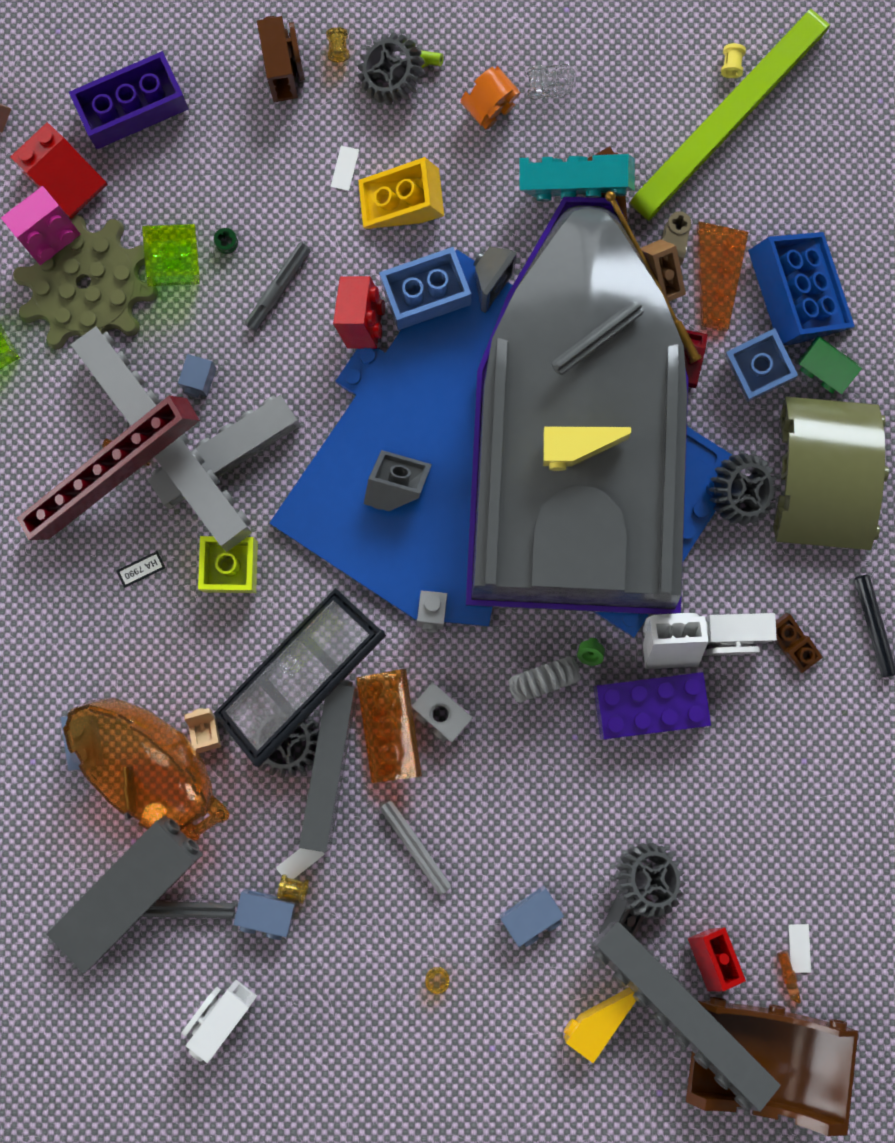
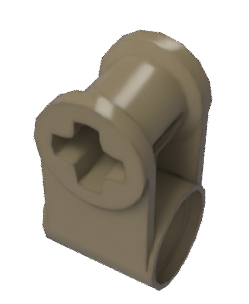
(675, 236)

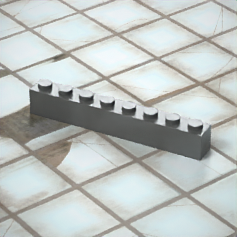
(685, 1017)

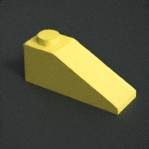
(575, 444)

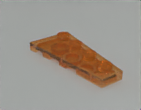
(721, 261)

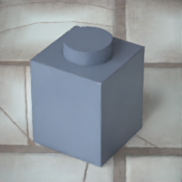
(197, 376)

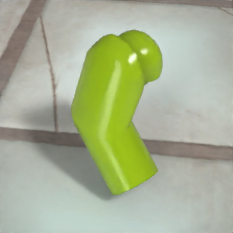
(432, 58)

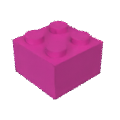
(41, 225)

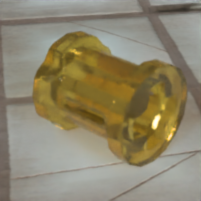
(337, 45)
(293, 889)

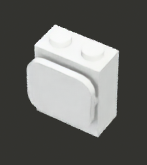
(734, 632)
(674, 640)
(216, 1020)

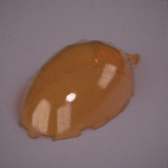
(142, 765)

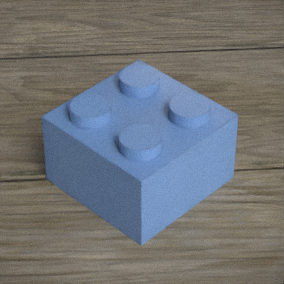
(761, 365)

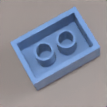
(425, 288)

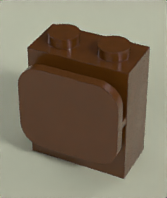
(280, 57)

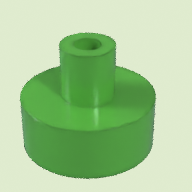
(591, 652)

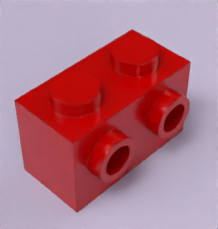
(716, 959)

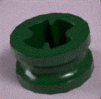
(221, 233)

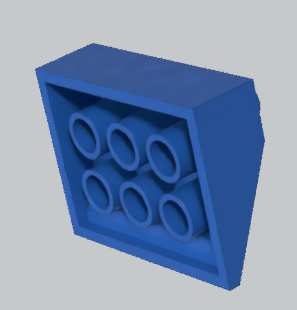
(800, 287)

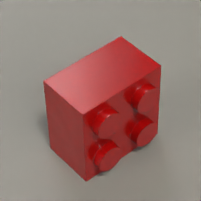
(358, 312)

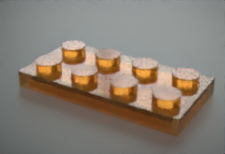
(389, 726)

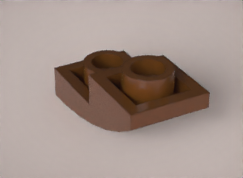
(795, 644)

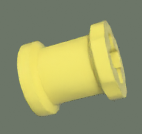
(733, 60)

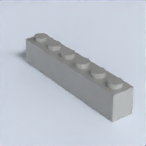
(233, 445)

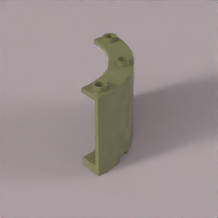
(831, 473)

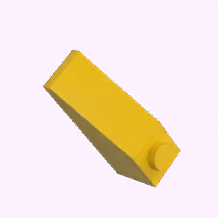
(598, 1024)

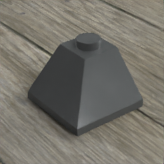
(492, 273)
(395, 481)

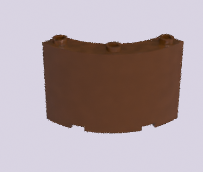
(802, 1053)

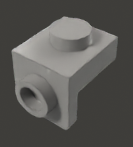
(431, 611)

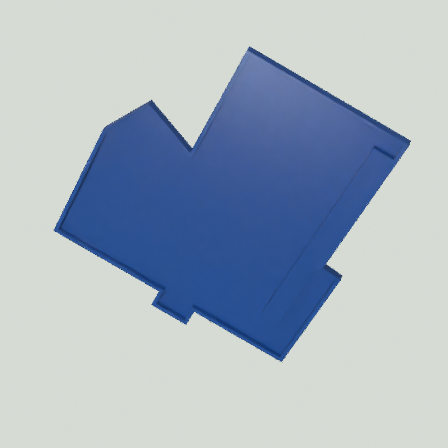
(423, 407)

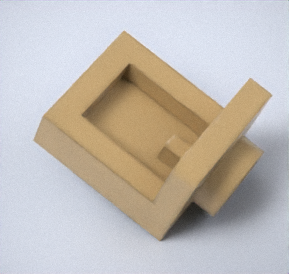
(203, 730)

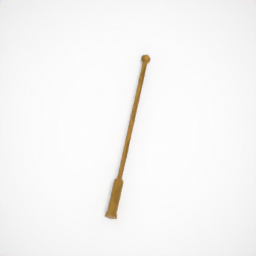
(686, 340)

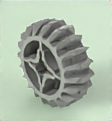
(544, 679)

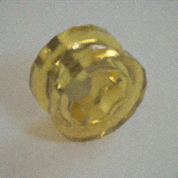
(443, 986)

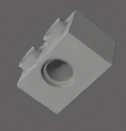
(457, 717)

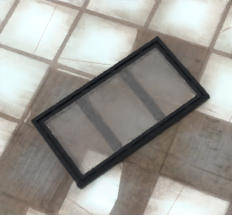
(298, 676)

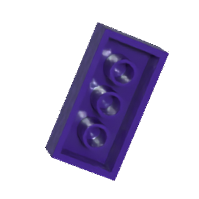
(128, 100)
(652, 705)

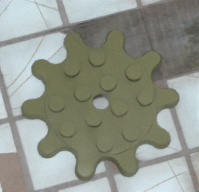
(104, 302)

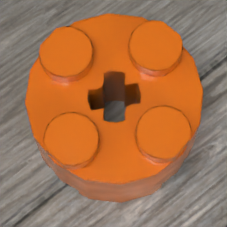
(490, 97)

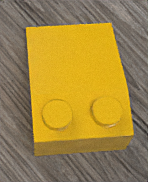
(402, 195)

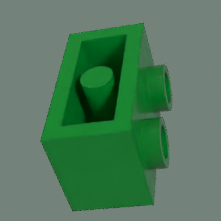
(829, 365)

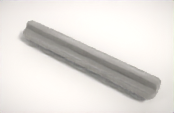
(415, 847)

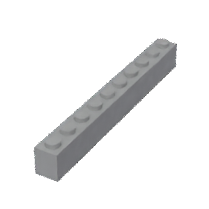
(177, 460)

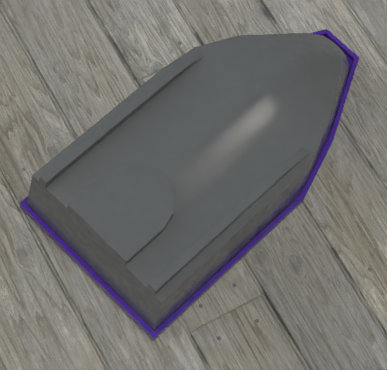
(615, 522)

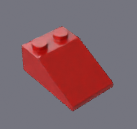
(58, 168)

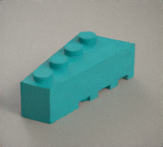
(577, 176)

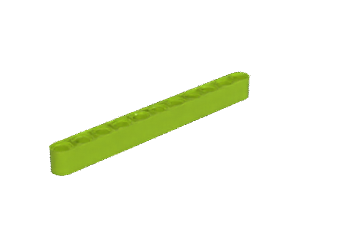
(729, 115)

